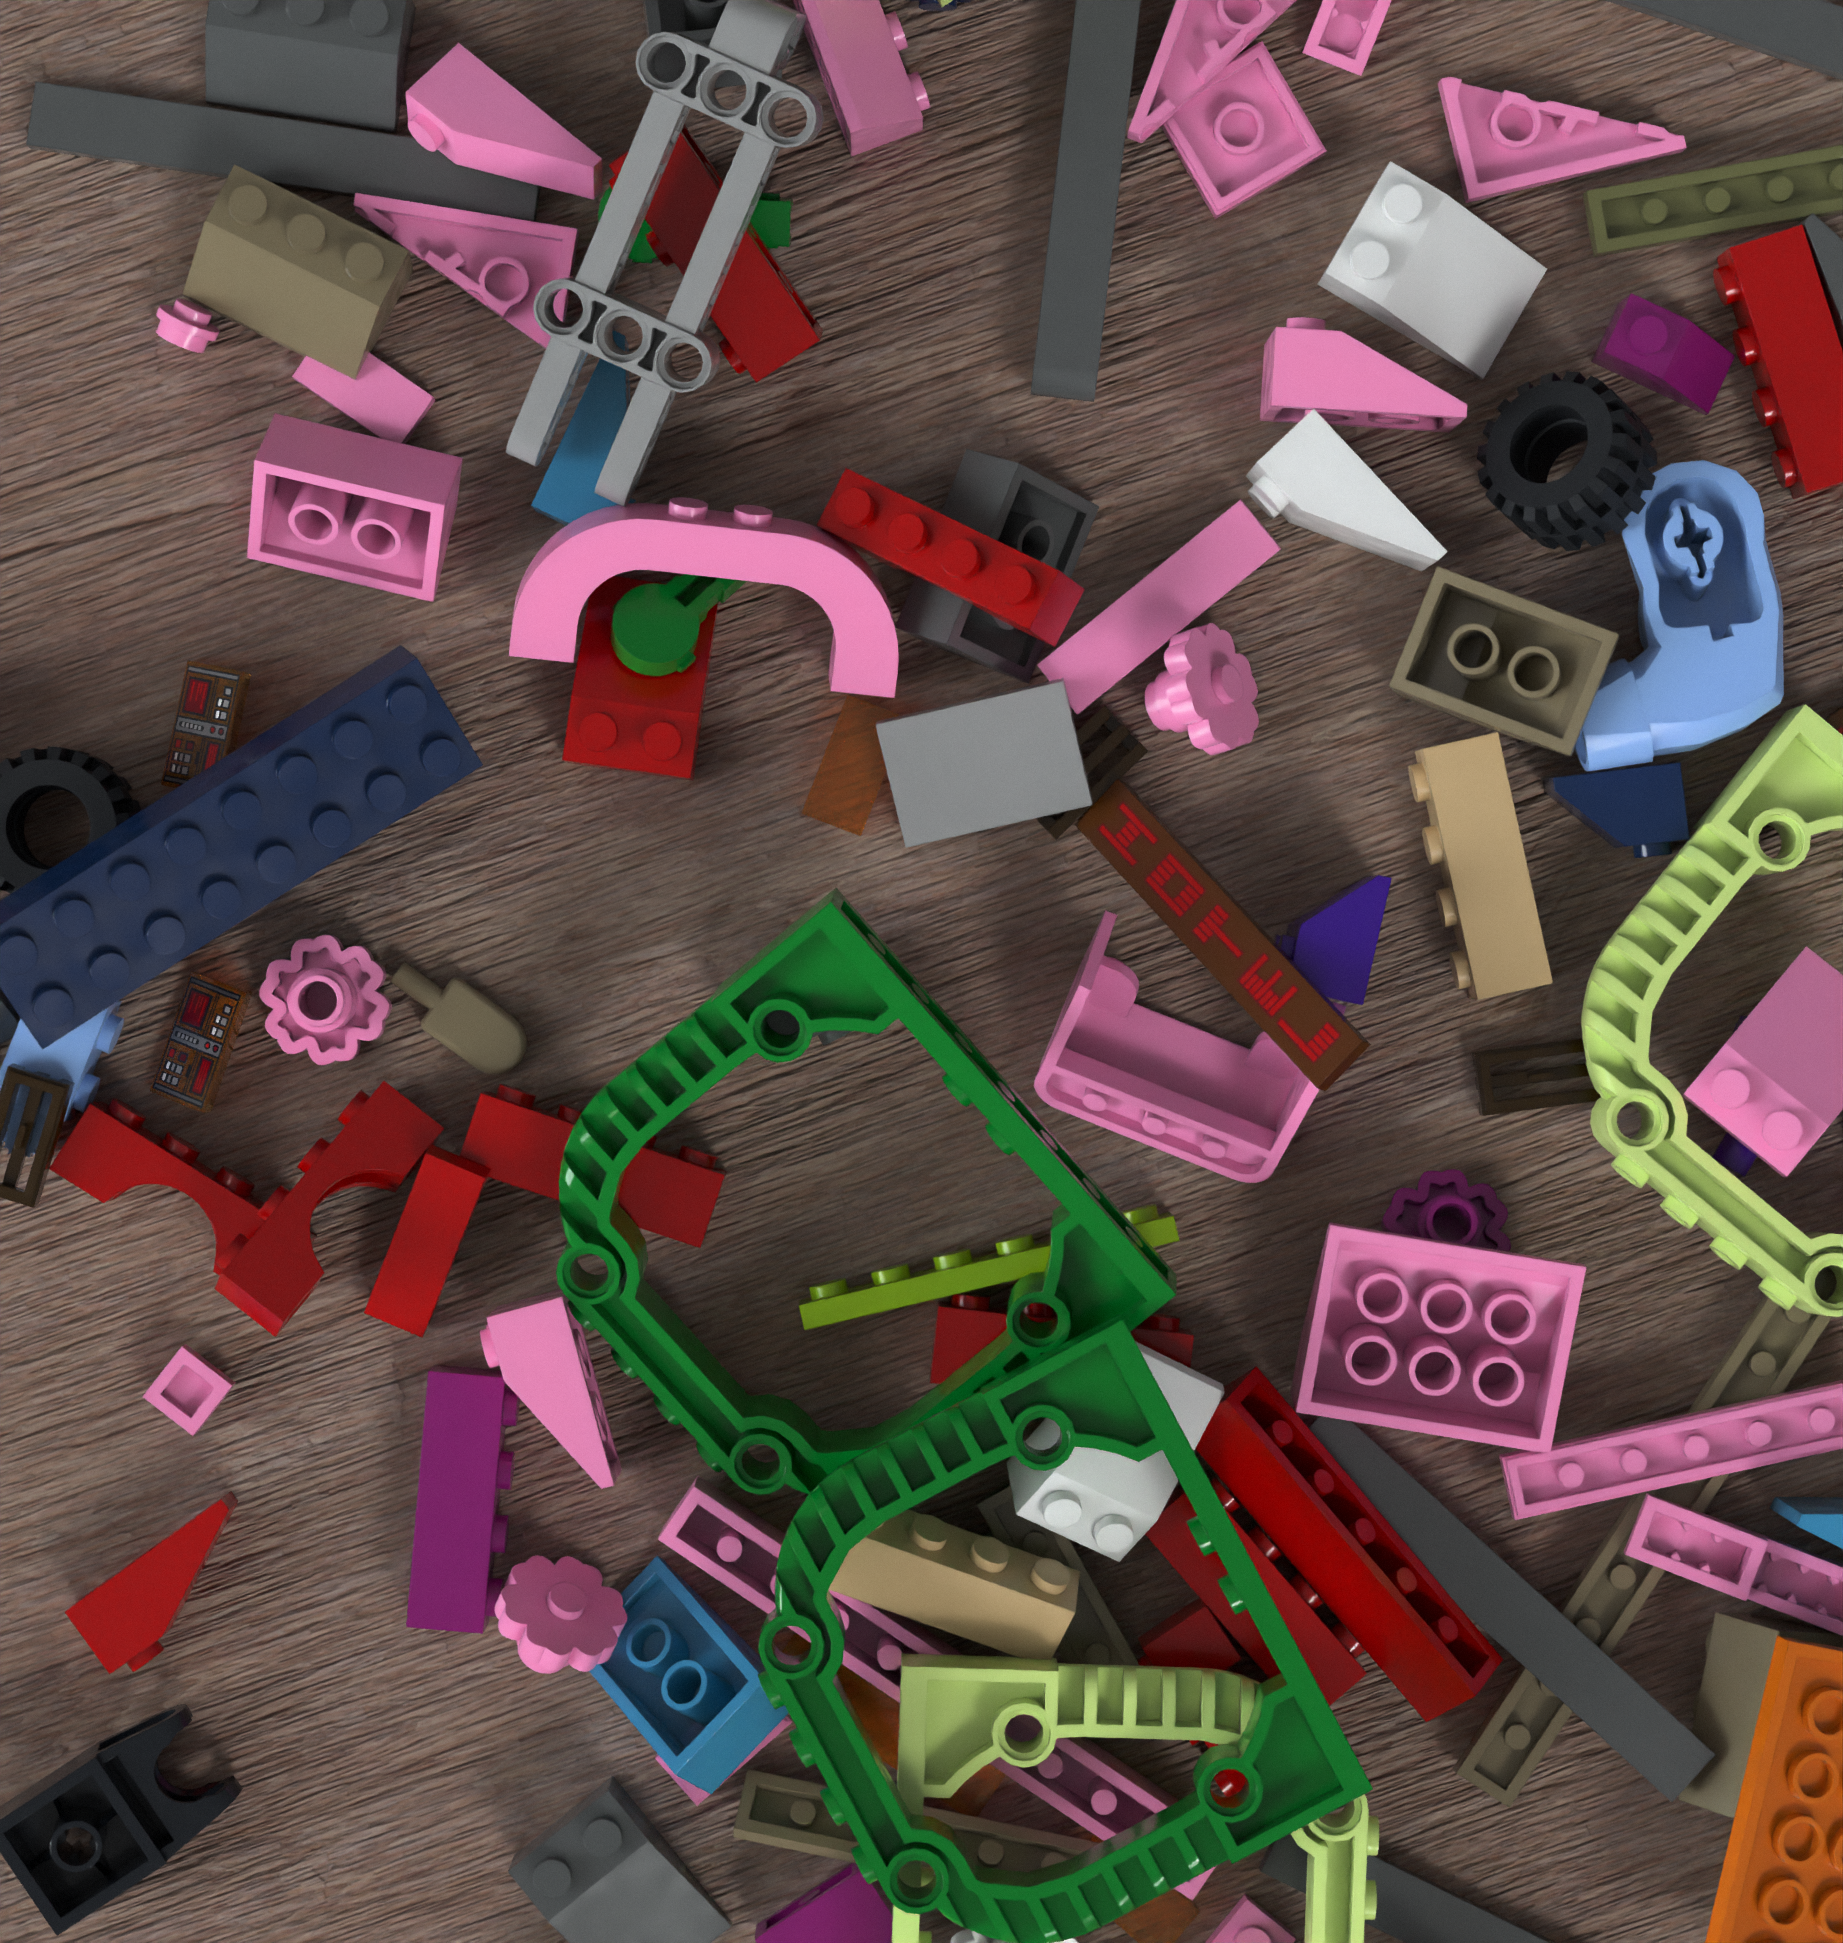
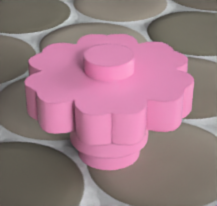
(1205, 691)
(325, 999)
(560, 1614)

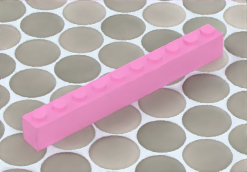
(744, 1556)

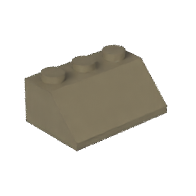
(296, 272)
(1731, 1697)

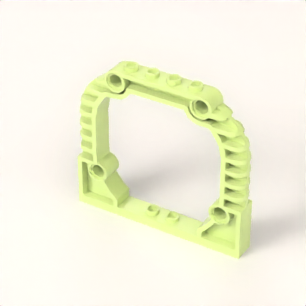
(1797, 789)
(957, 1720)

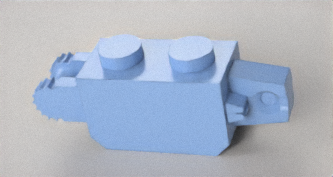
(67, 1058)

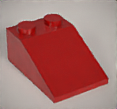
(631, 717)

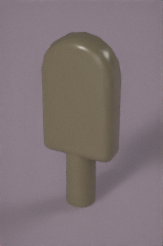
(466, 1021)

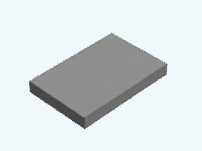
(984, 763)

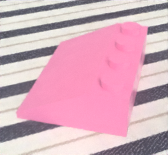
(1437, 1338)

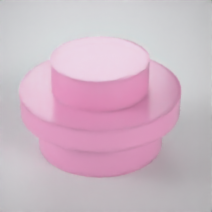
(186, 325)

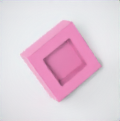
(189, 1389)
(1250, 1924)

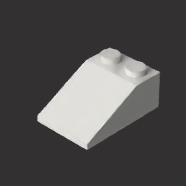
(1433, 271)
(1331, 491)
(1106, 1496)

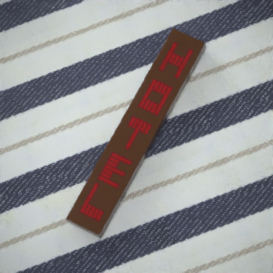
(1222, 935)

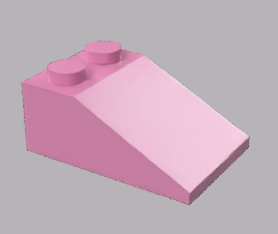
(1347, 383)
(1782, 1068)
(552, 1372)

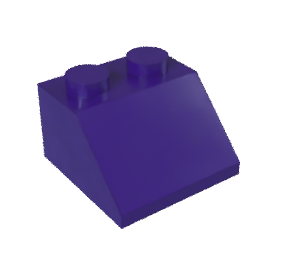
(1339, 939)

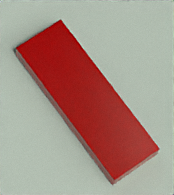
(426, 1240)

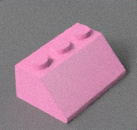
(864, 71)
(352, 507)

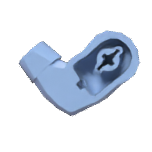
(1703, 619)

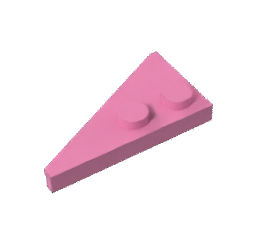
(1194, 49)
(1521, 143)
(484, 254)

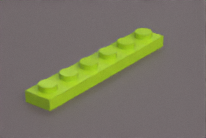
(954, 1274)

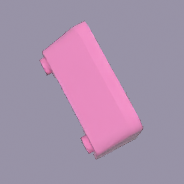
(1168, 1079)

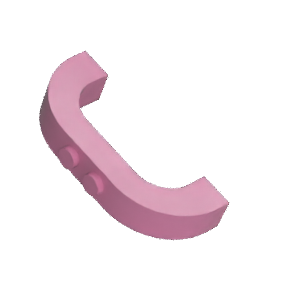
(718, 545)

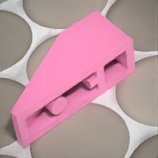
(496, 129)

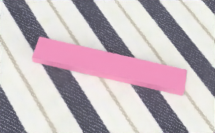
(1675, 1450)

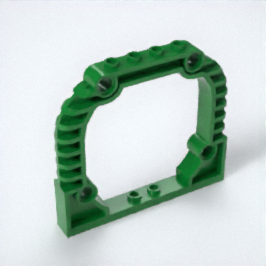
(837, 978)
(1289, 1751)

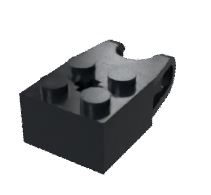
(126, 1807)

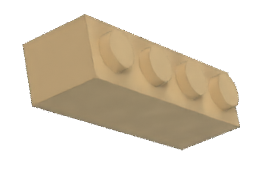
(1482, 867)
(962, 1584)

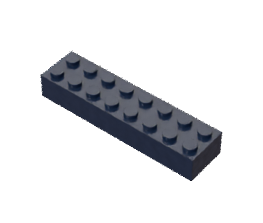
(227, 844)

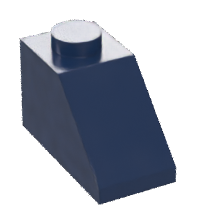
(1628, 806)

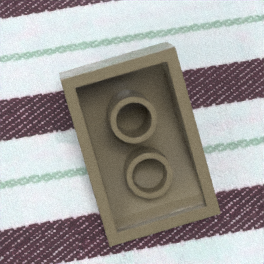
(1503, 662)

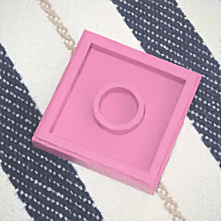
(1242, 132)

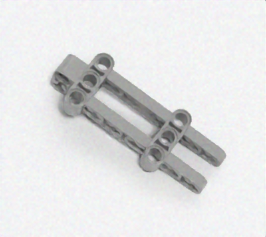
(754, 42)

